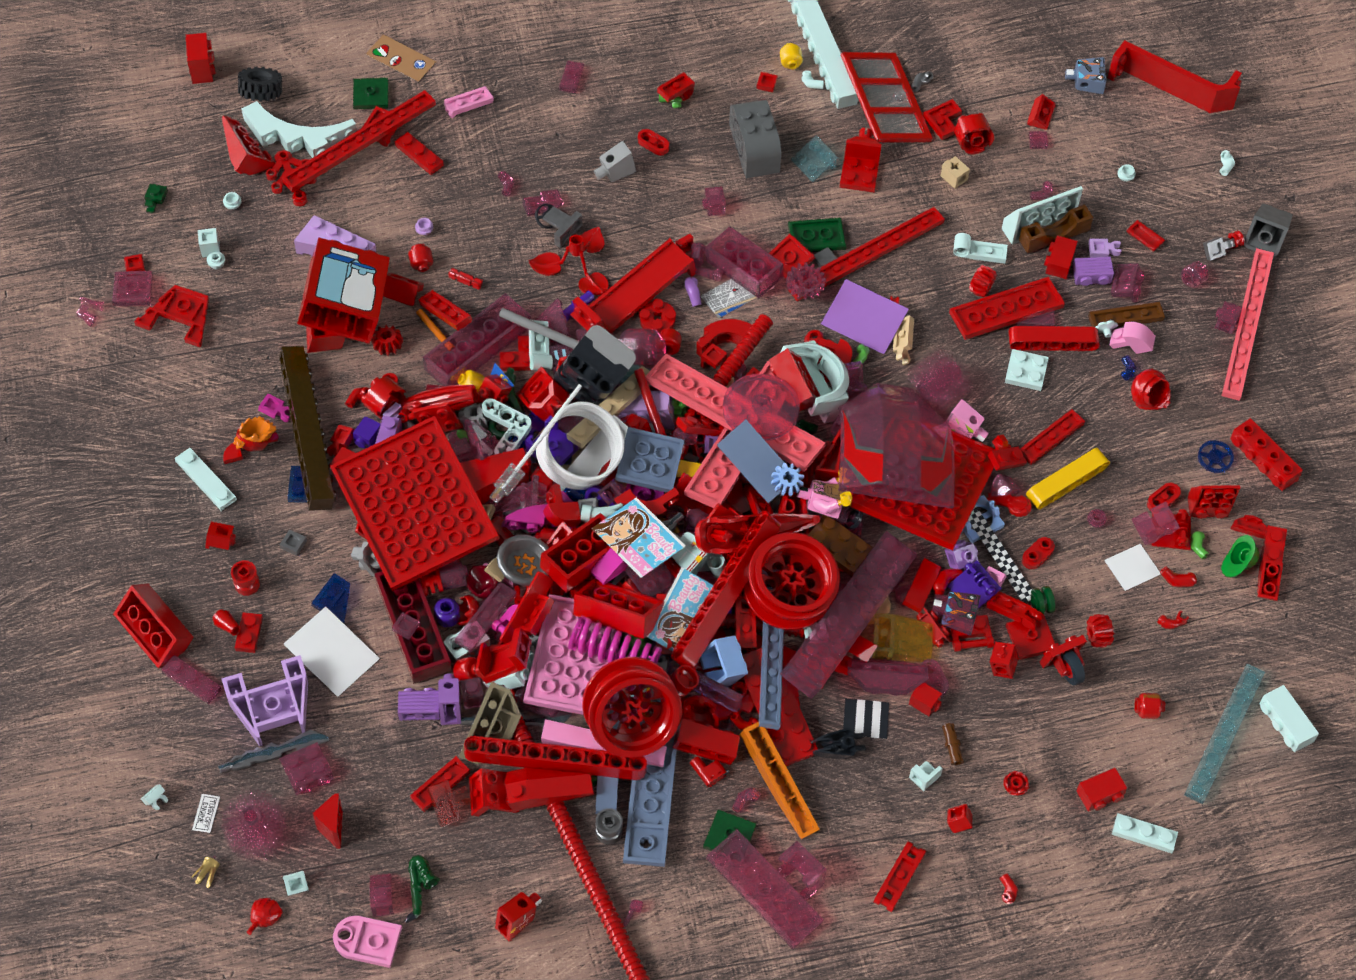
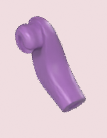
(693, 291)

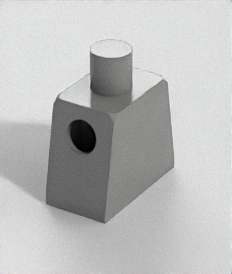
(616, 163)

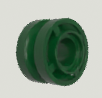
(1043, 599)

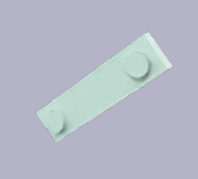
(205, 479)

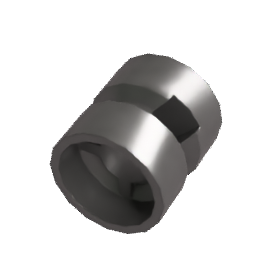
(609, 826)

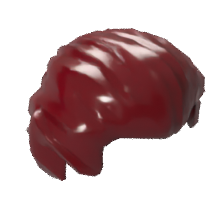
(480, 582)

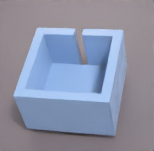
(724, 653)

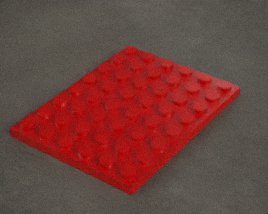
(414, 503)
(932, 522)

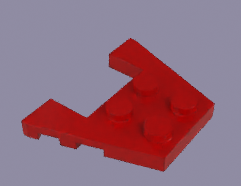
(180, 306)

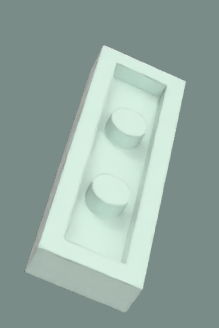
(1144, 833)

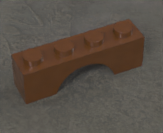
(1073, 223)

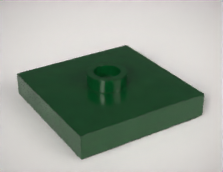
(370, 93)
(724, 825)

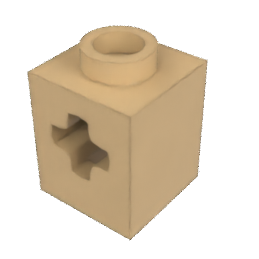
(955, 172)

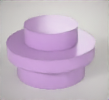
(424, 226)

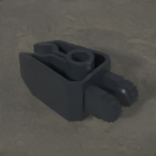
(839, 744)

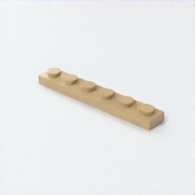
(614, 404)

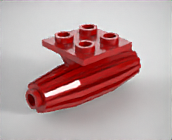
(442, 404)

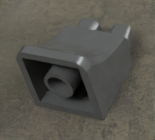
(1268, 229)

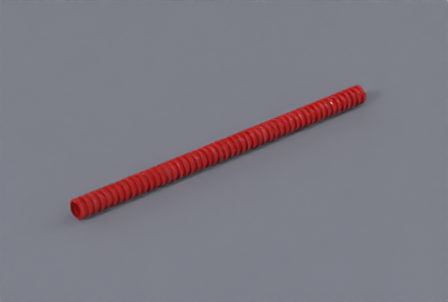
(589, 877)

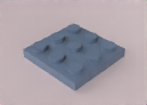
(649, 460)

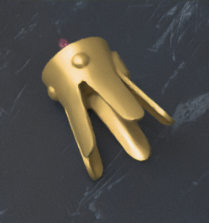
(209, 865)

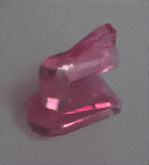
(82, 311)

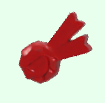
(1017, 505)

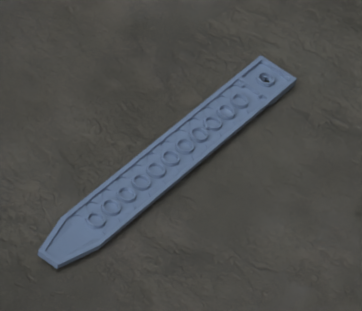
(650, 809)

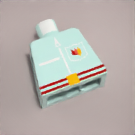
(690, 556)

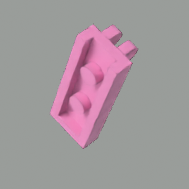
(468, 101)

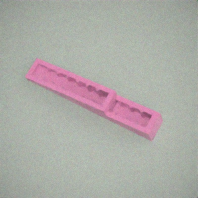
(574, 736)

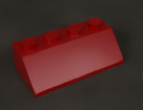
(618, 608)
(152, 624)

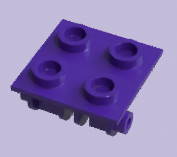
(975, 581)

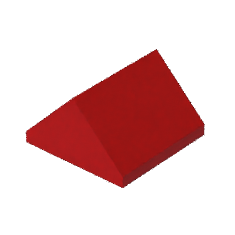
(329, 820)

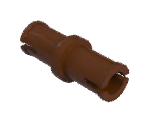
(952, 744)

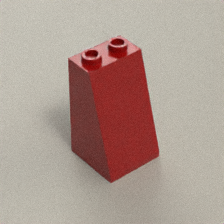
(486, 472)

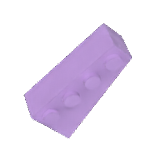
(317, 227)

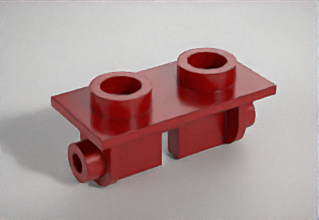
(940, 633)

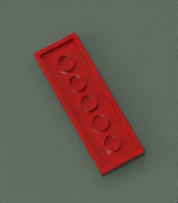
(1006, 308)
(793, 736)

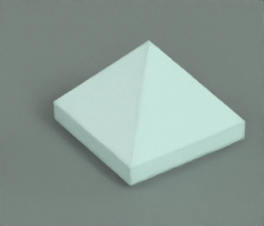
(295, 883)

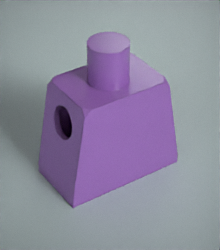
(449, 694)

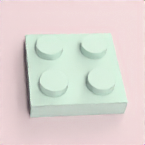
(1026, 370)

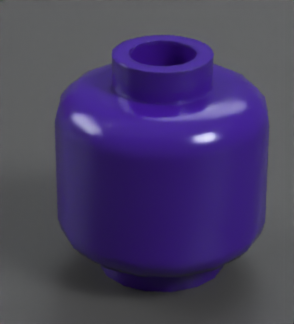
(447, 612)

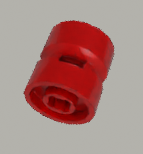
(245, 578)
(684, 679)

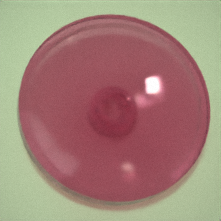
(764, 402)

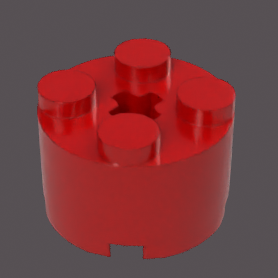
(973, 133)
(382, 395)

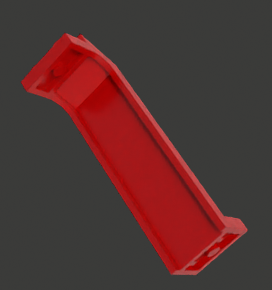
(1175, 79)
(635, 288)

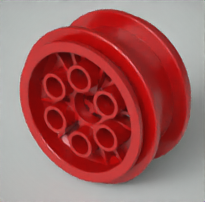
(803, 553)
(616, 683)

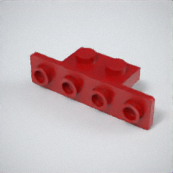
(531, 609)

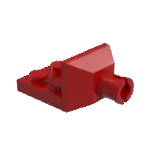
(861, 162)
(543, 394)

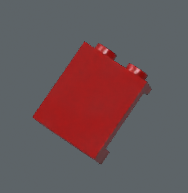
(504, 659)

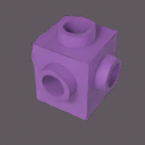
(961, 554)

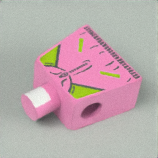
(967, 421)

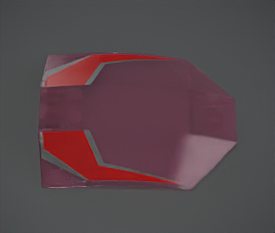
(896, 447)

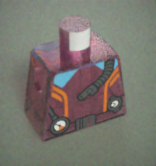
(958, 611)

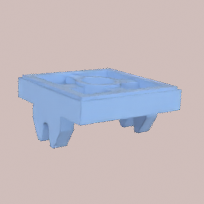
(992, 511)

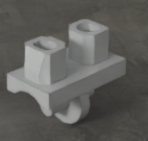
(366, 558)

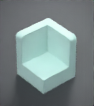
(208, 241)
(925, 775)

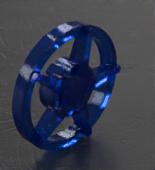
(1215, 456)

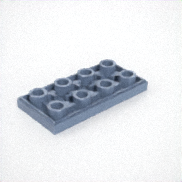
(752, 458)

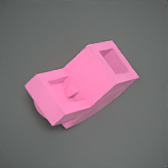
(1135, 335)

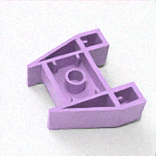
(272, 703)

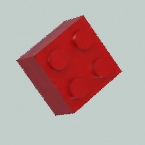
(200, 58)

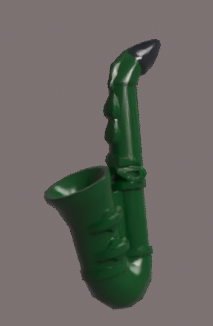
(419, 873)

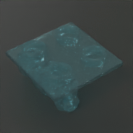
(815, 158)

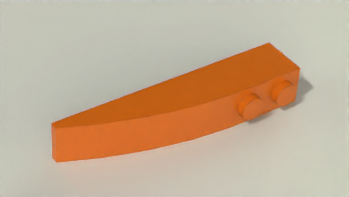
(778, 779)

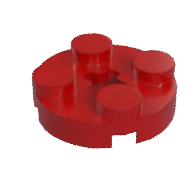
(660, 308)

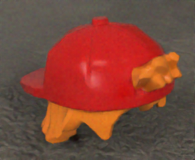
(255, 434)

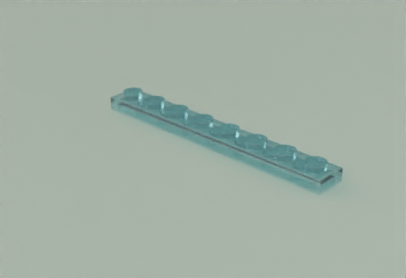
(1224, 734)

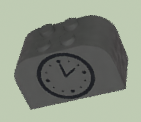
(755, 138)

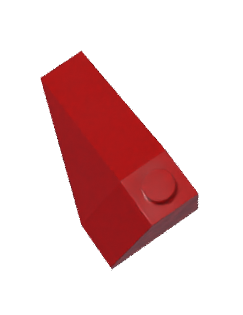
(244, 150)
(540, 787)

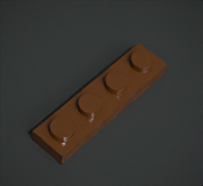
(1137, 313)

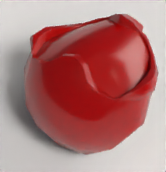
(1151, 390)

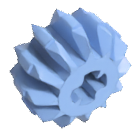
(783, 484)

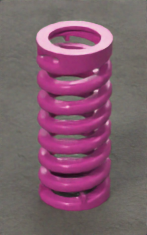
(578, 641)

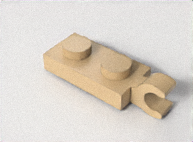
(903, 340)

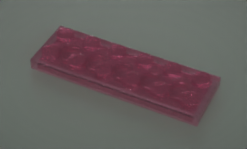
(764, 889)

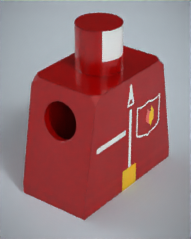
(516, 914)

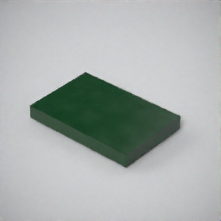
(819, 234)

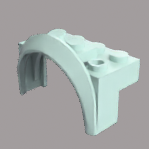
(832, 366)

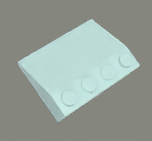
(1044, 212)

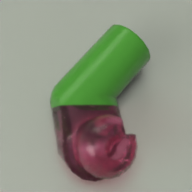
(456, 435)

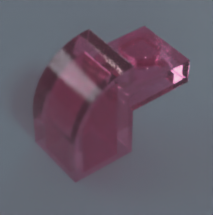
(856, 382)

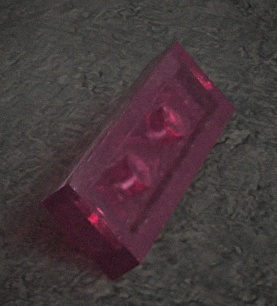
(191, 679)

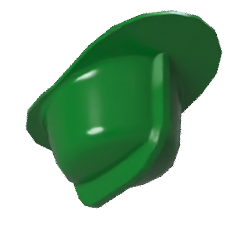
(1241, 556)

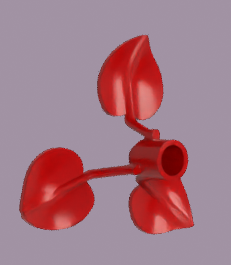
(589, 241)

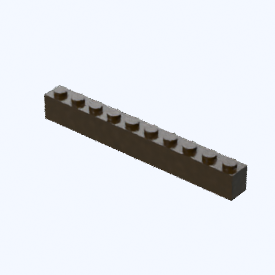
(307, 428)

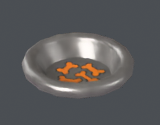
(520, 558)

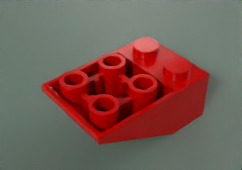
(1212, 500)

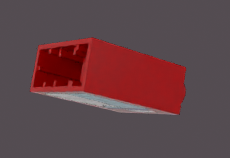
(344, 290)

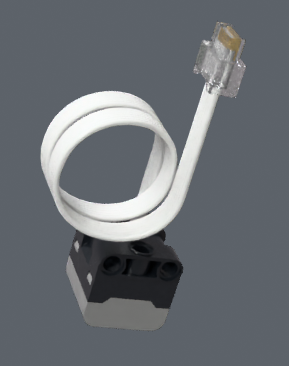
(593, 372)

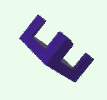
(559, 445)

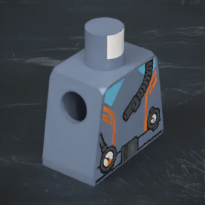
(1088, 75)

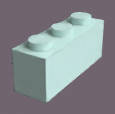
(1288, 718)

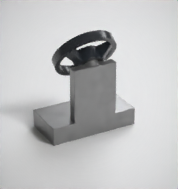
(565, 224)

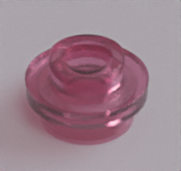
(1099, 514)

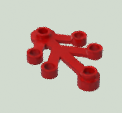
(299, 197)

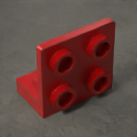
(488, 792)

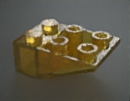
(901, 638)

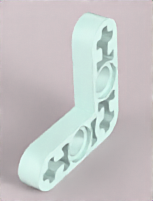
(513, 426)

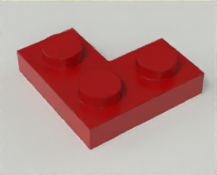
(940, 117)
(519, 359)

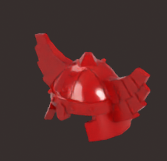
(704, 710)

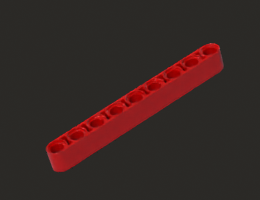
(723, 593)
(544, 760)

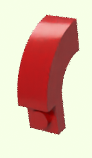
(722, 331)
(656, 506)

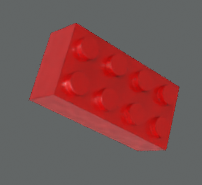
(575, 555)

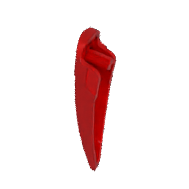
(726, 532)

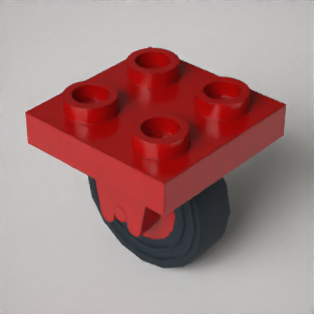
(1067, 659)

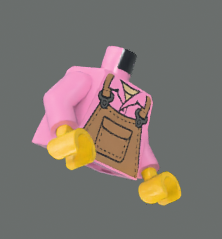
(825, 497)

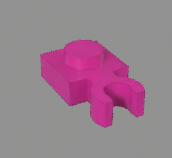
(273, 406)

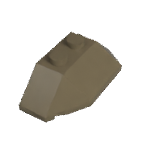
(496, 716)

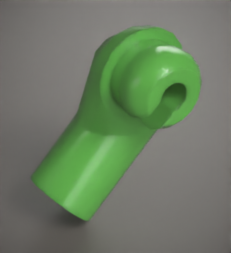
(676, 103)
(863, 353)
(1196, 544)

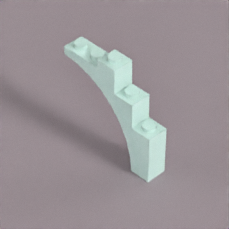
(294, 137)

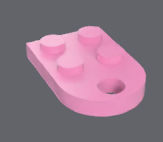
(369, 940)

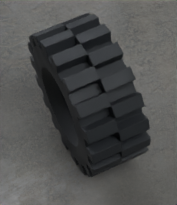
(259, 84)

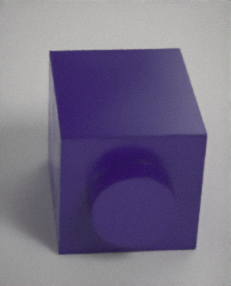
(366, 433)

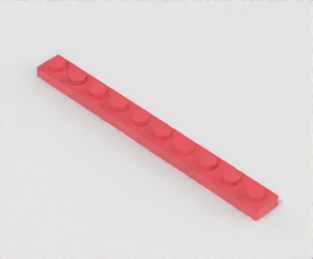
(1247, 324)

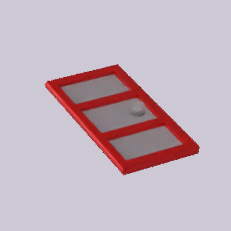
(886, 97)

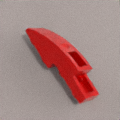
(1271, 563)

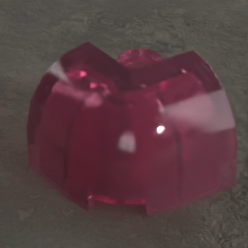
(646, 345)

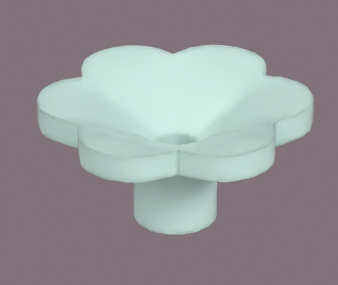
(1107, 327)

